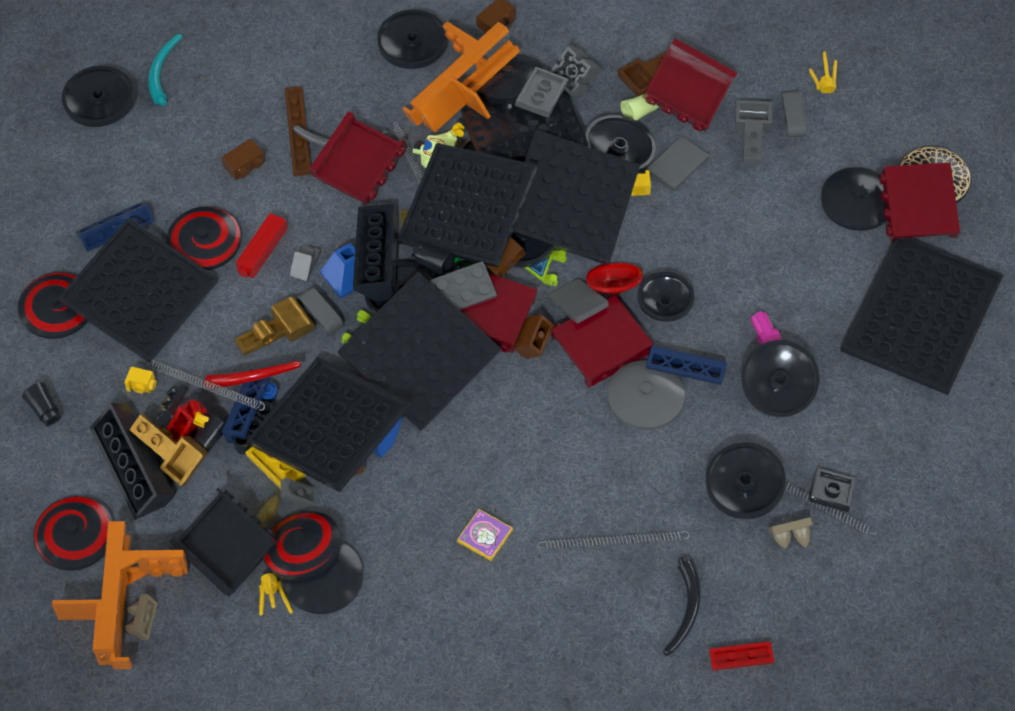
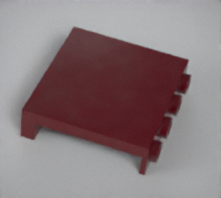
(689, 85)
(357, 159)
(919, 201)
(504, 315)
(603, 342)

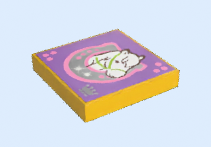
(485, 534)

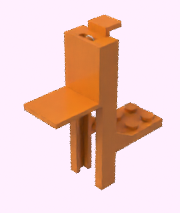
(446, 94)
(117, 575)

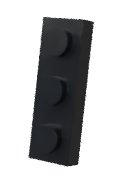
(170, 404)

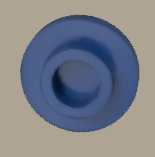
(270, 393)

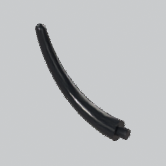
(693, 602)

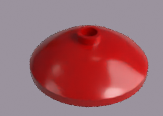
(615, 278)

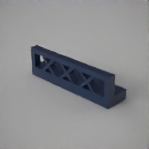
(101, 231)
(686, 362)
(239, 413)

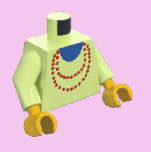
(448, 138)

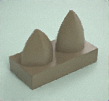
(800, 529)
(144, 613)

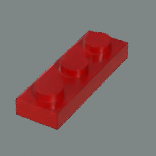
(741, 656)

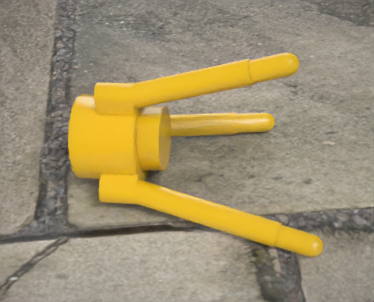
(826, 83)
(270, 586)

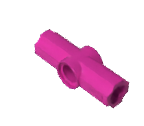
(764, 328)

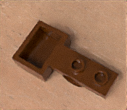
(638, 75)

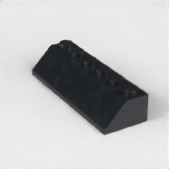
(376, 252)
(131, 461)

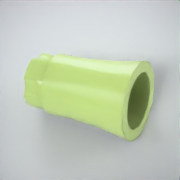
(636, 108)

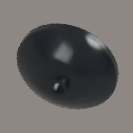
(668, 288)

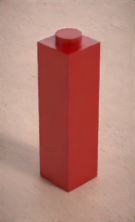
(261, 246)

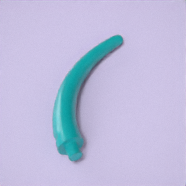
(154, 84)

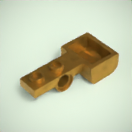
(288, 321)
(180, 458)

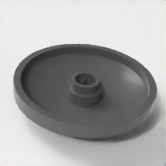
(645, 396)

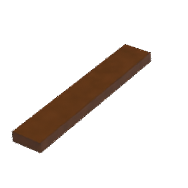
(299, 145)

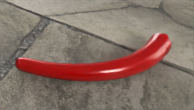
(237, 378)

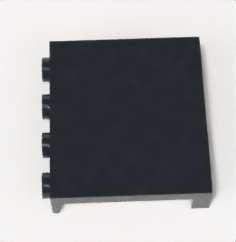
(226, 542)

